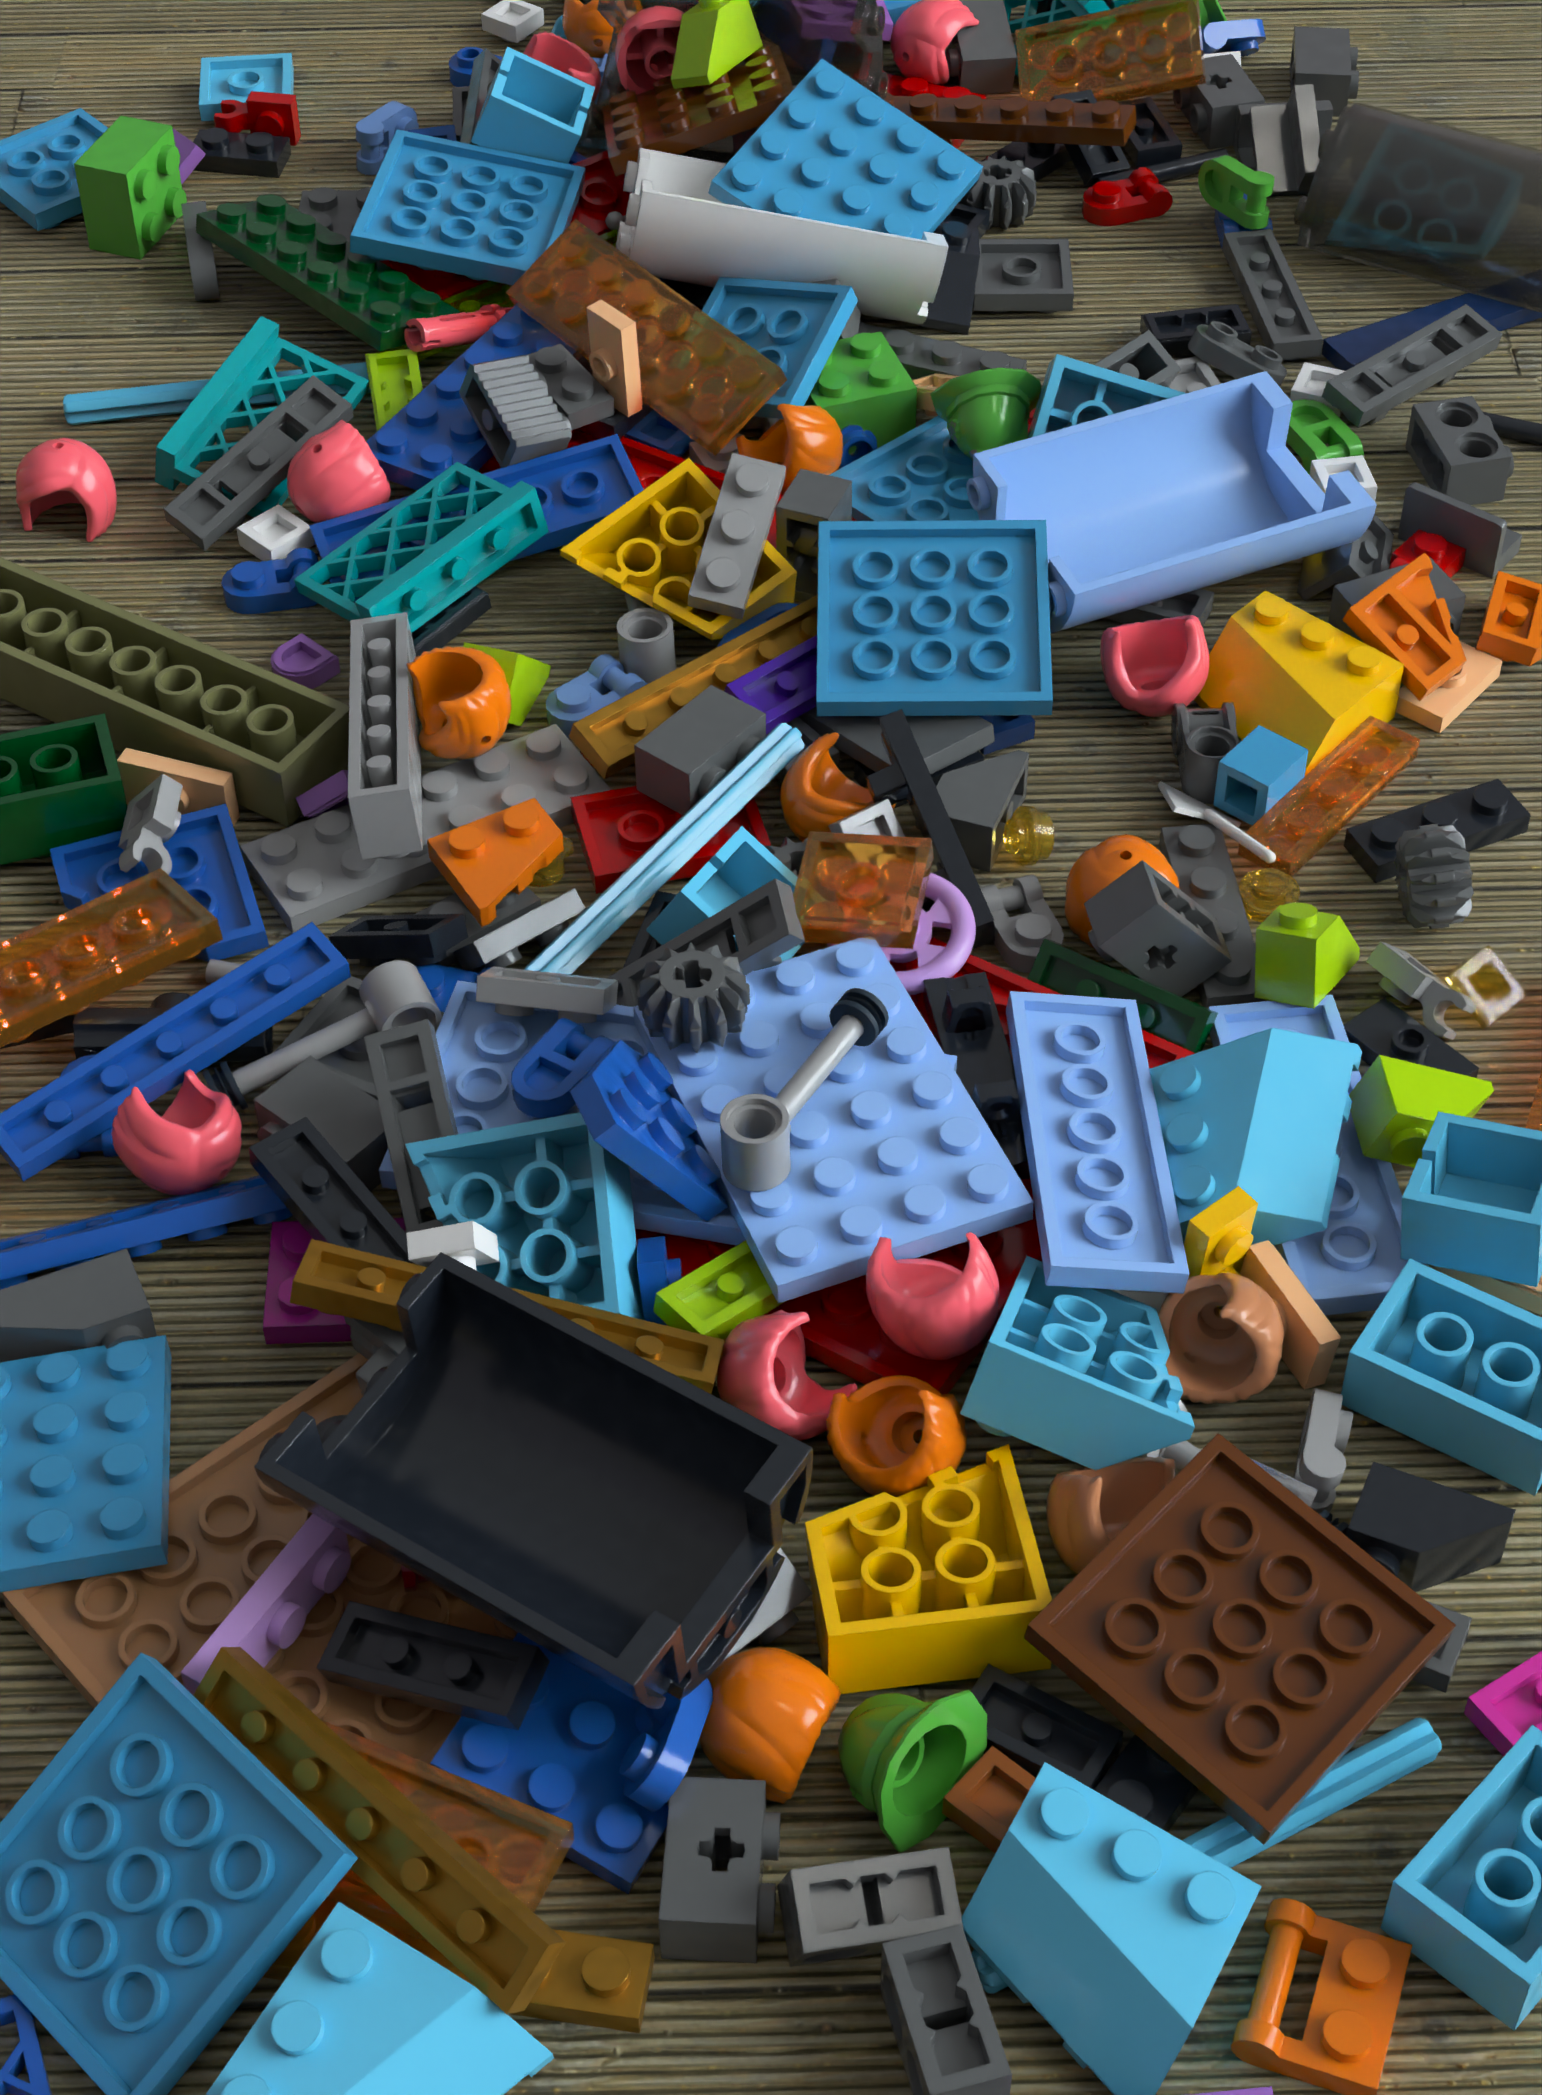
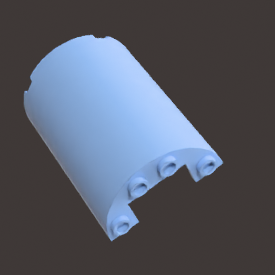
(1167, 498)

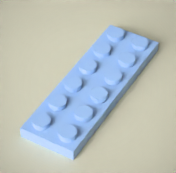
(1094, 1144)
(1360, 1250)

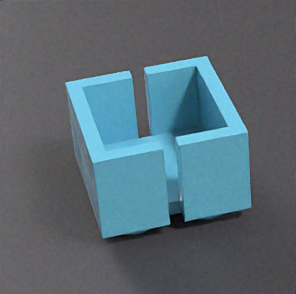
(533, 109)
(728, 876)
(1476, 1200)

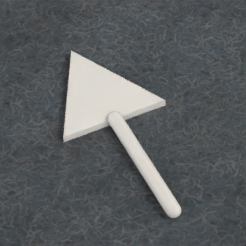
(1189, 806)

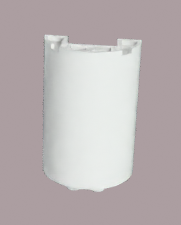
(694, 239)

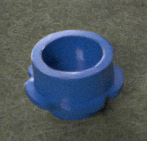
(855, 436)

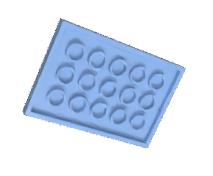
(874, 1150)

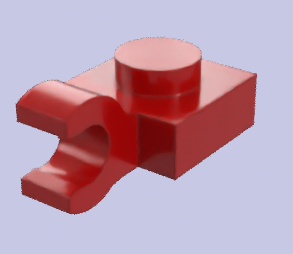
(262, 113)
(1444, 553)

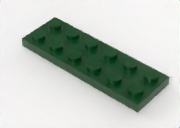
(320, 269)

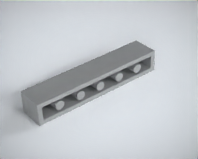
(384, 739)

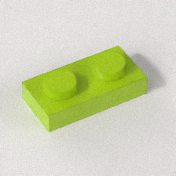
(717, 1295)

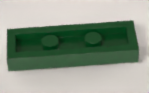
(1158, 1009)

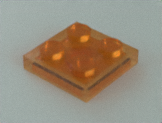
(862, 888)

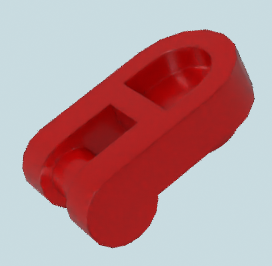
(1126, 199)

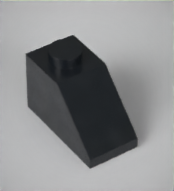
(957, 285)
(1427, 1529)

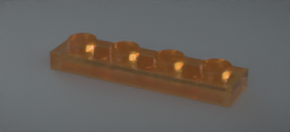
(1331, 795)

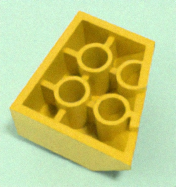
(655, 547)
(1298, 677)
(928, 1581)

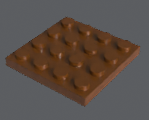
(696, 115)
(1239, 1636)

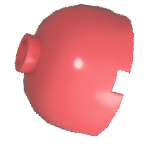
(647, 47)

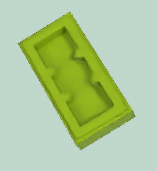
(392, 382)

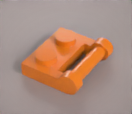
(1350, 2007)

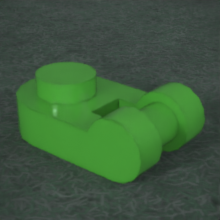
(1224, 184)
(1315, 425)

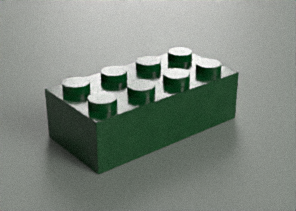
(58, 787)

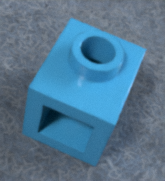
(1258, 774)

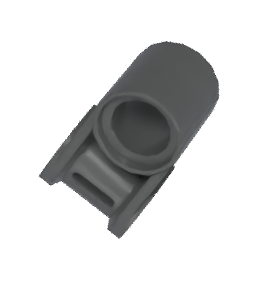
(1199, 742)

